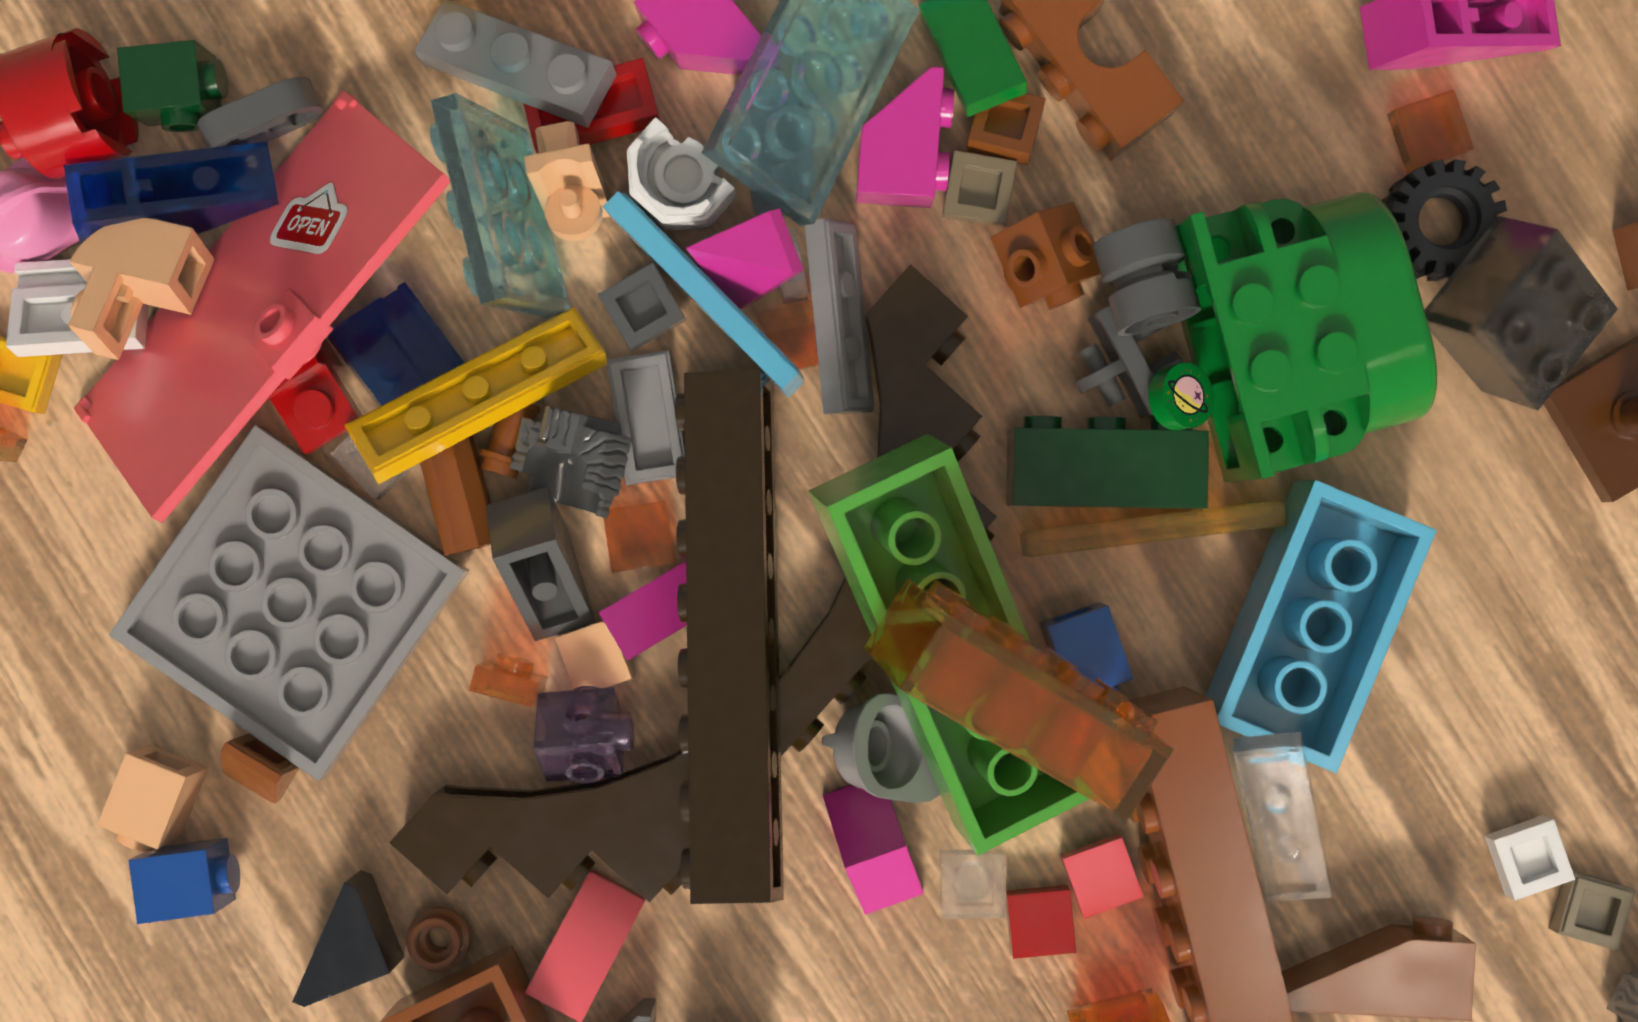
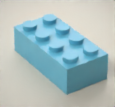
(1318, 620)

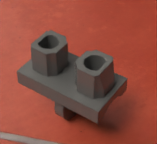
(1125, 362)

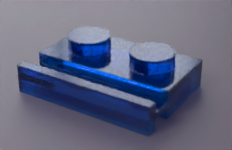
(393, 346)

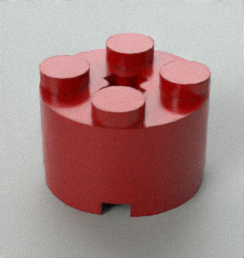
(62, 104)

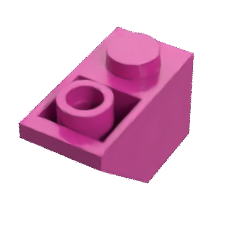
(901, 146)

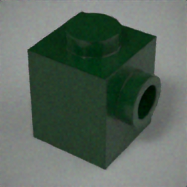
(171, 84)

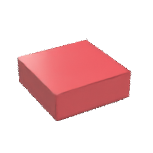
(1101, 876)

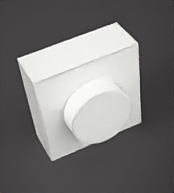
(1529, 857)

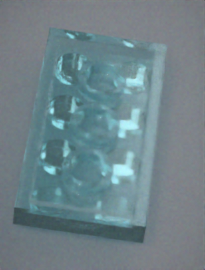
(807, 98)

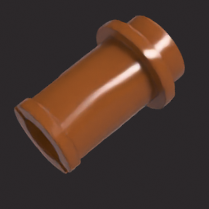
(502, 442)

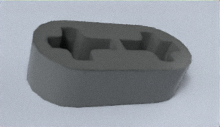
(262, 114)

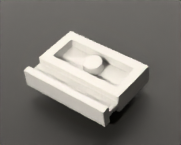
(43, 310)

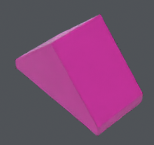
(872, 848)

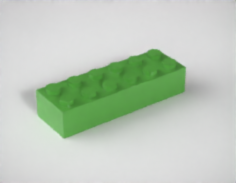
(919, 522)

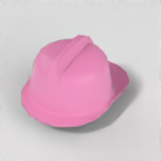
(33, 216)

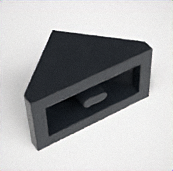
(354, 944)

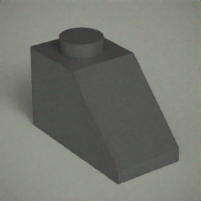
(538, 563)

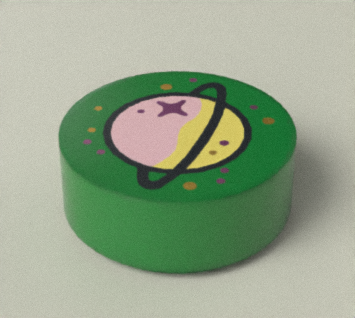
(1181, 396)

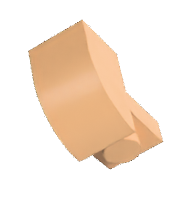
(133, 267)

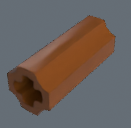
(458, 497)

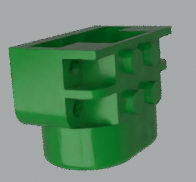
(1305, 329)

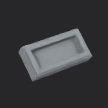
(645, 407)

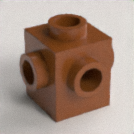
(1047, 256)

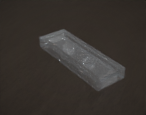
(1282, 816)

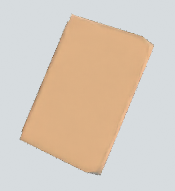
(594, 657)

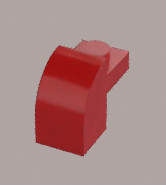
(316, 401)

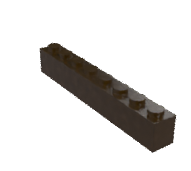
(731, 639)

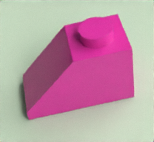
(698, 33)

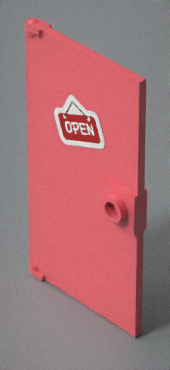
(264, 306)

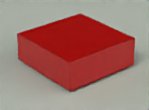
(1040, 921)

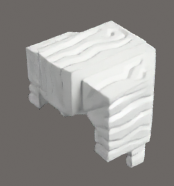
(675, 180)

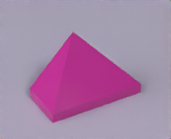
(749, 258)

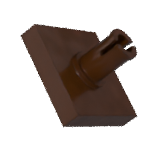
(1600, 420)

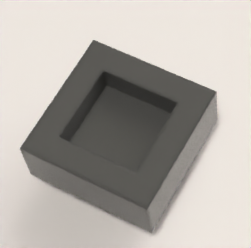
(642, 307)

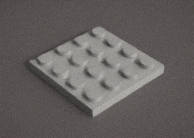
(289, 602)

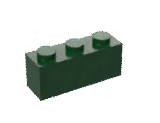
(1106, 465)

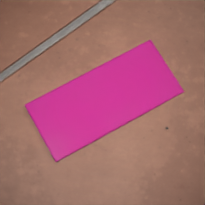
(646, 614)

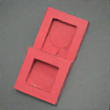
(585, 946)

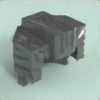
(573, 456)

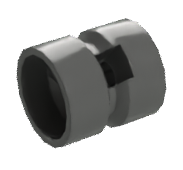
(1146, 276)

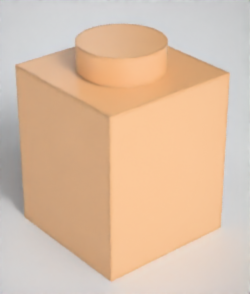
(151, 798)

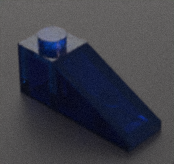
(181, 188)

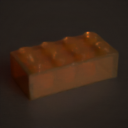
(1019, 695)

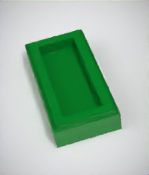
(973, 52)

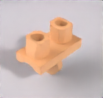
(567, 182)

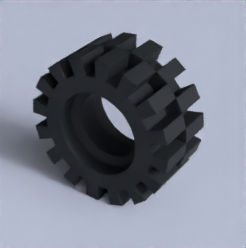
(1463, 190)

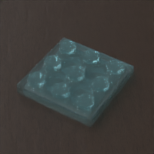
(494, 205)

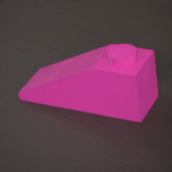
(1454, 31)

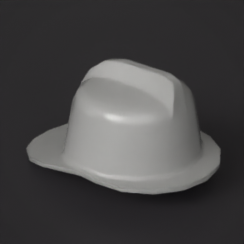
(880, 752)

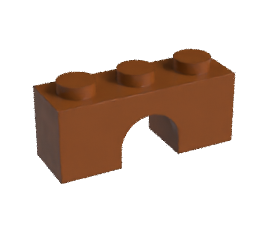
(1112, 102)

